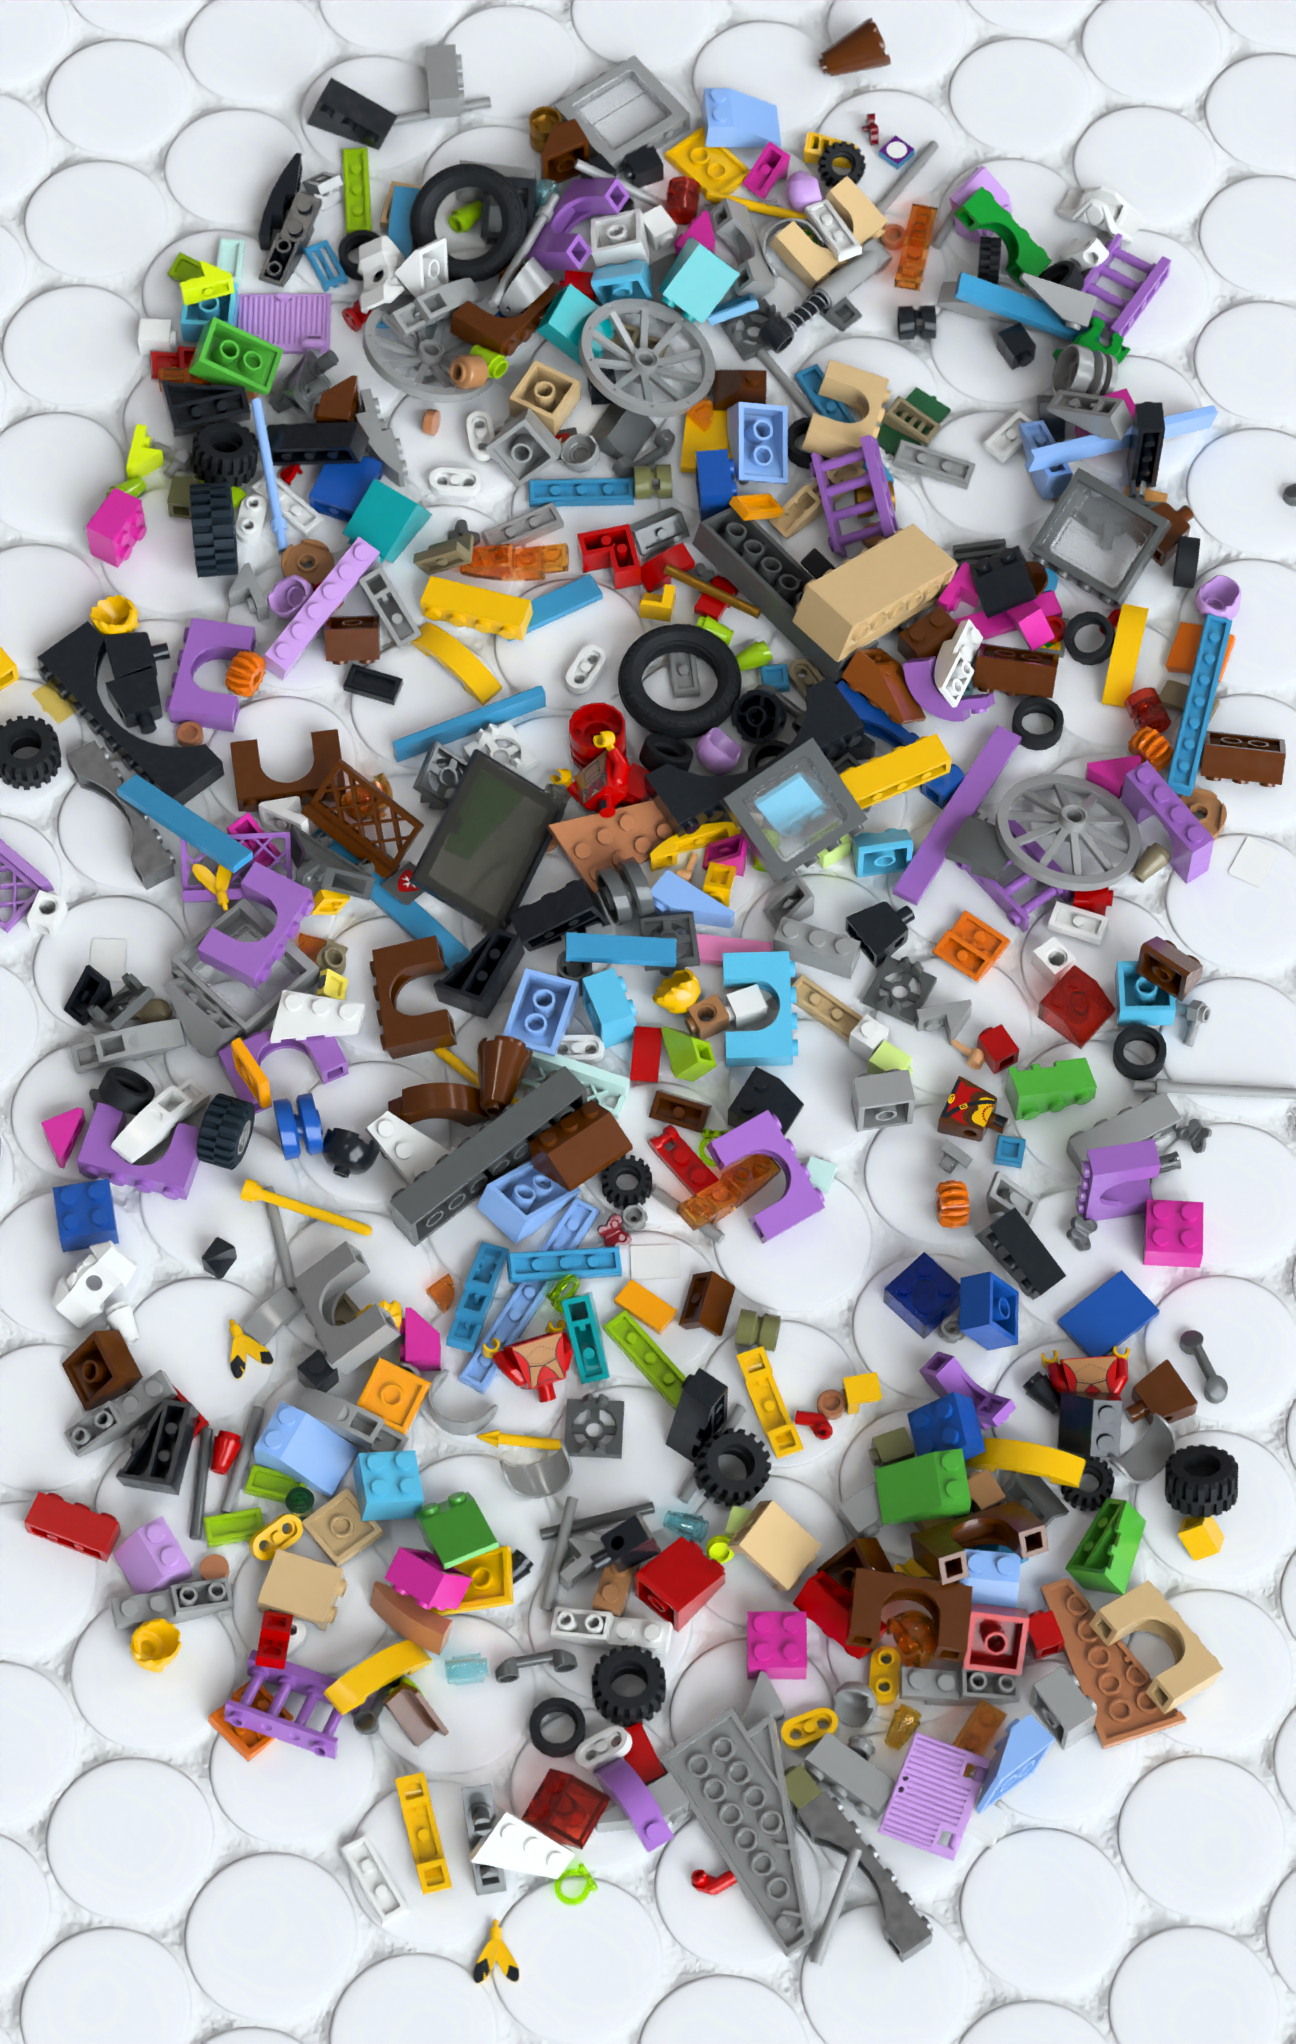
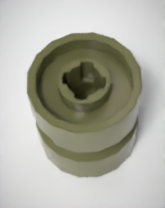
(643, 482)
(757, 1329)

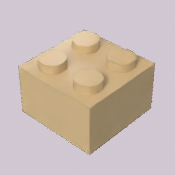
(547, 394)

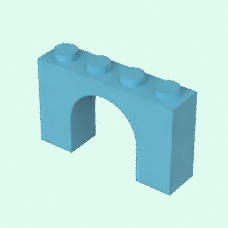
(774, 1043)

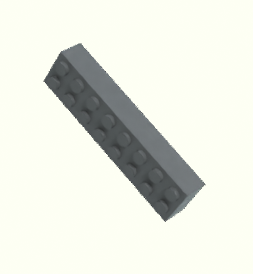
(766, 578)
(485, 1157)

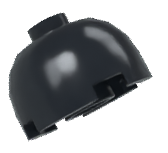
(758, 716)
(348, 1152)

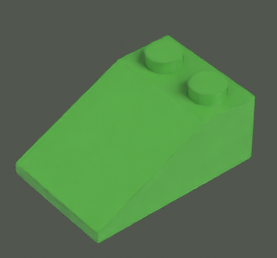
(235, 358)
(923, 1488)
(455, 1529)

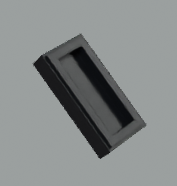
(373, 684)

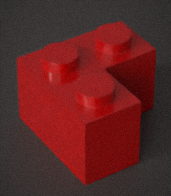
(613, 550)

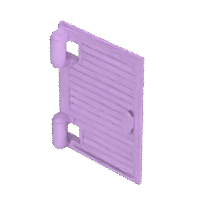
(287, 323)
(933, 1796)

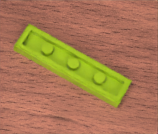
(356, 189)
(646, 1356)

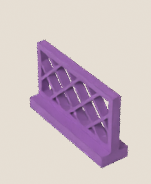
(30, 878)
(199, 893)

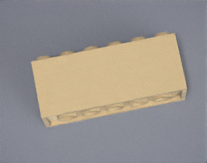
(874, 592)

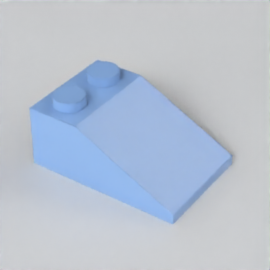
(738, 119)
(759, 442)
(542, 1011)
(523, 1201)
(304, 1450)
(993, 1577)
(1015, 1759)

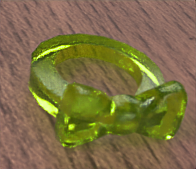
(707, 1135)
(553, 1296)
(580, 1872)

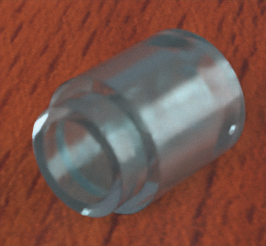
(466, 1669)

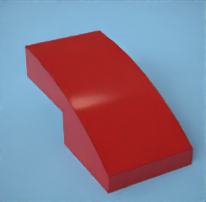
(178, 359)
(653, 571)
(712, 607)
(646, 1054)
(274, 1640)

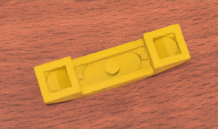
(1124, 655)
(459, 661)
(666, 853)
(768, 1403)
(1029, 1459)
(376, 1673)
(423, 1833)

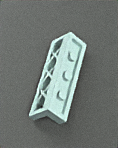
(588, 1075)

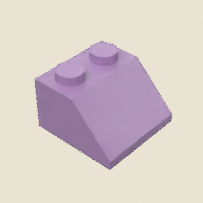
(979, 178)
(152, 1558)

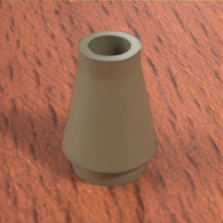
(1152, 860)

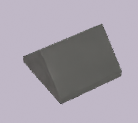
(622, 432)

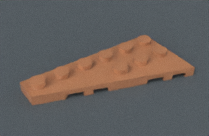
(603, 842)
(1106, 1673)

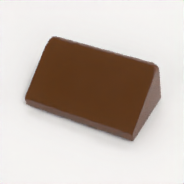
(680, 1111)

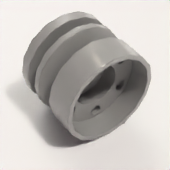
(1085, 371)

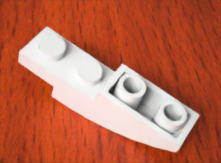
(954, 662)
(158, 1119)
(606, 1632)

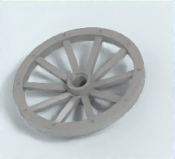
(427, 357)
(644, 363)
(1069, 825)

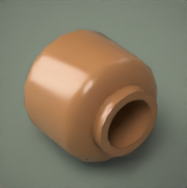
(469, 371)

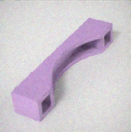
(320, 606)

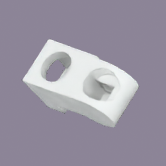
(1087, 253)

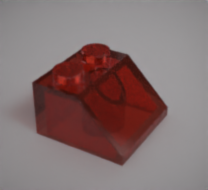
(1076, 1007)
(566, 1808)

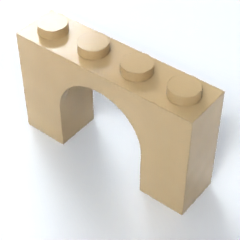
(814, 263)
(862, 392)
(1149, 1612)

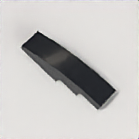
(280, 200)

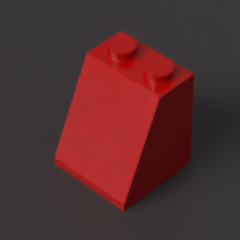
(679, 1582)

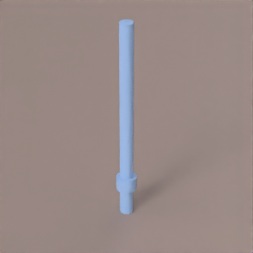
(278, 523)

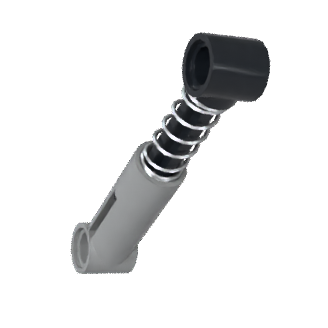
(873, 260)

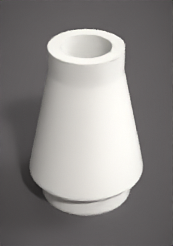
(121, 1318)

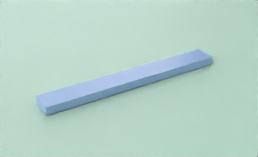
(1093, 445)
(528, 1296)

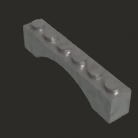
(94, 773)
(828, 1827)

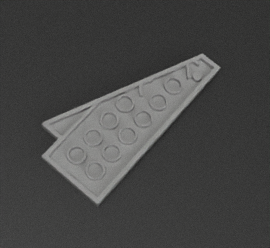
(744, 1806)

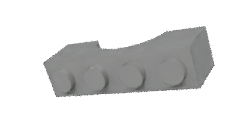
(736, 228)

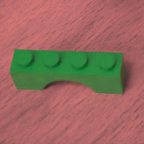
(983, 212)

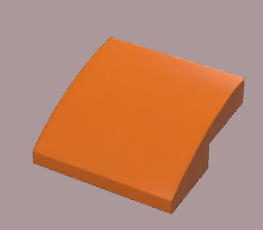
(1185, 649)
(971, 946)
(244, 1740)

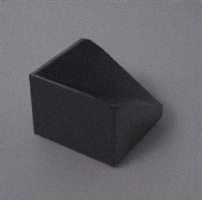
(219, 1258)

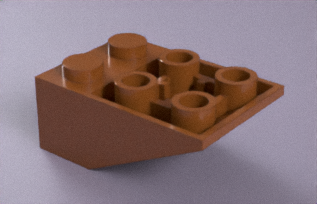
(884, 684)

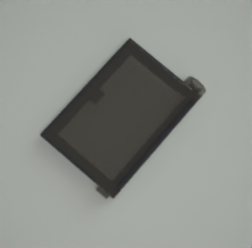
(489, 842)

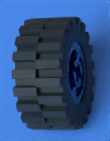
(213, 529)

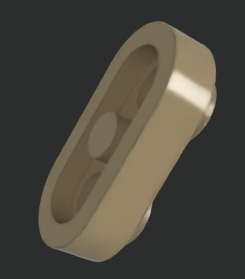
(806, 667)

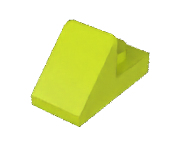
(212, 284)
(142, 458)

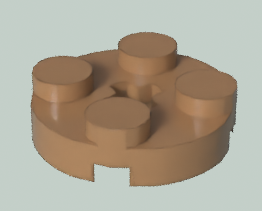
(307, 551)
(1211, 807)

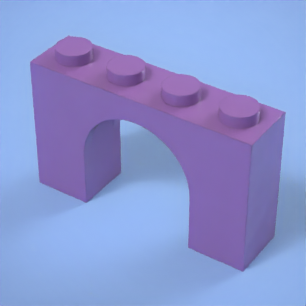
(587, 197)
(203, 643)
(1147, 795)
(253, 960)
(321, 1050)
(764, 1137)
(169, 1176)
(1117, 1180)

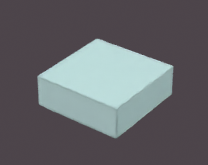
(821, 1173)

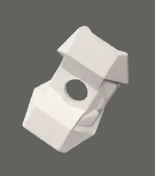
(1102, 209)
(378, 256)
(73, 1295)

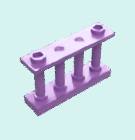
(1142, 291)
(880, 502)
(1015, 914)
(294, 1679)

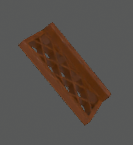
(346, 833)

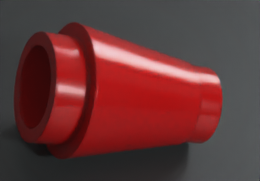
(225, 1449)

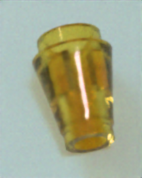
(902, 1726)

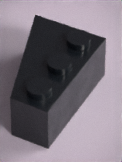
(351, 115)
(197, 405)
(557, 913)
(483, 975)
(1021, 1254)
(698, 1414)
(163, 1450)

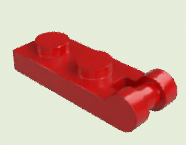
(682, 1161)

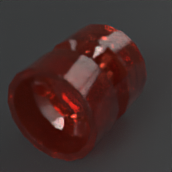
(682, 199)
(1147, 710)

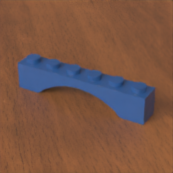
(879, 725)

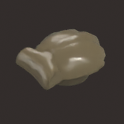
(332, 957)
(153, 1011)

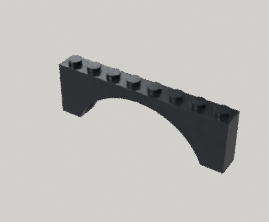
(74, 671)
(693, 799)

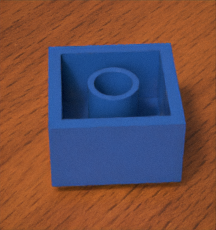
(714, 482)
(85, 1214)
(988, 1311)
(947, 1425)

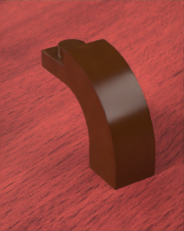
(440, 1101)

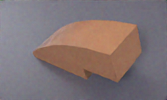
(410, 1619)

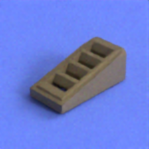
(908, 410)

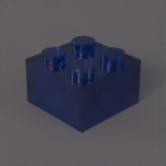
(923, 1295)

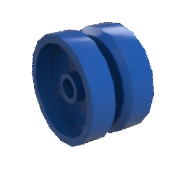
(298, 1126)

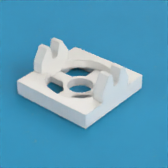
(506, 731)

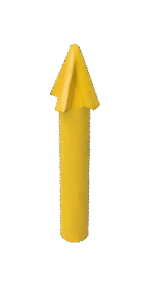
(495, 1438)

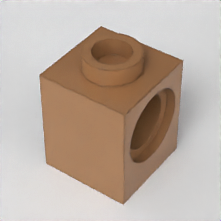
(709, 1007)

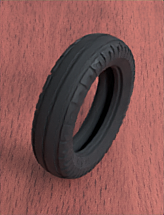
(510, 205)
(688, 640)

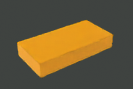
(756, 507)
(645, 1306)

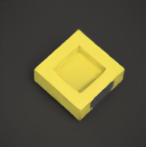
(332, 985)

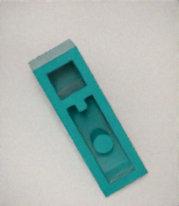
(586, 1337)

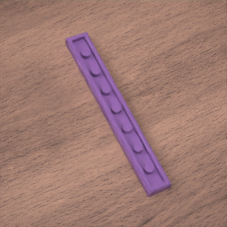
(963, 803)

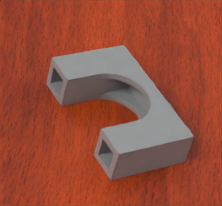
(320, 1291)

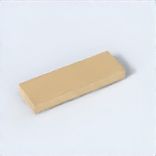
(825, 1008)

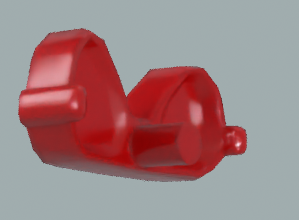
(289, 473)

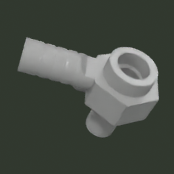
(179, 459)
(1196, 1014)

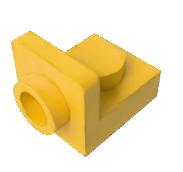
(719, 882)
(329, 902)

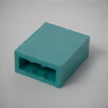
(566, 319)

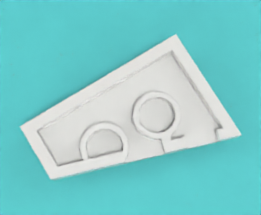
(312, 1015)
(405, 1146)
(521, 1848)

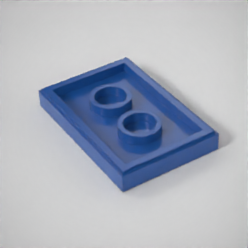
(1108, 1316)

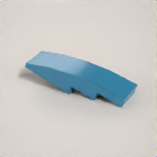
(477, 1297)

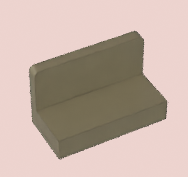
(445, 555)

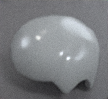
(580, 452)
(855, 1704)

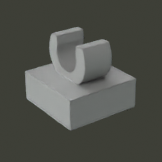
(953, 1157)

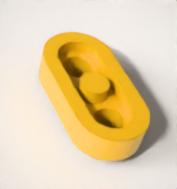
(274, 1537)
(885, 1674)
(807, 1727)

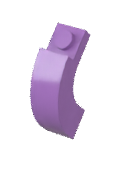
(922, 685)
(947, 1376)
(635, 1801)

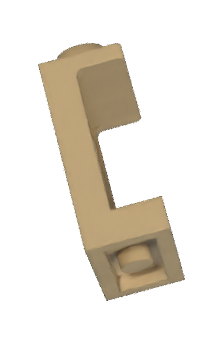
(775, 1545)
(302, 1588)

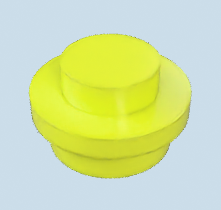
(717, 1548)

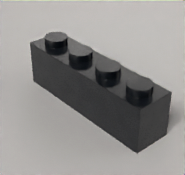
(317, 443)
(1146, 443)

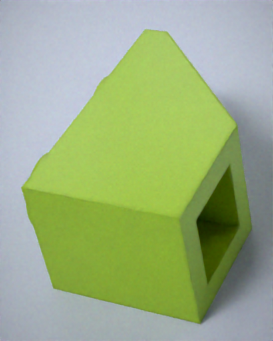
(688, 1054)

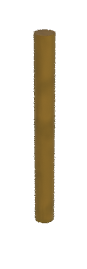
(712, 591)

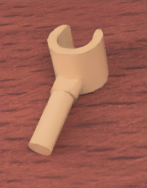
(687, 874)
(975, 1056)

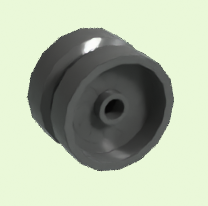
(625, 891)

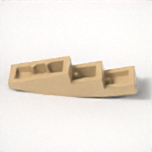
(807, 502)

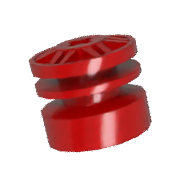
(589, 722)

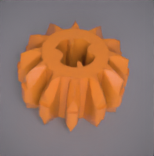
(245, 673)
(1151, 748)
(952, 1204)

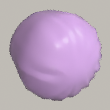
(802, 191)
(289, 596)
(1219, 597)
(717, 751)

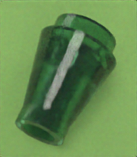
(300, 1502)

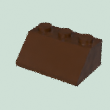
(1015, 671)
(1243, 758)
(579, 1146)

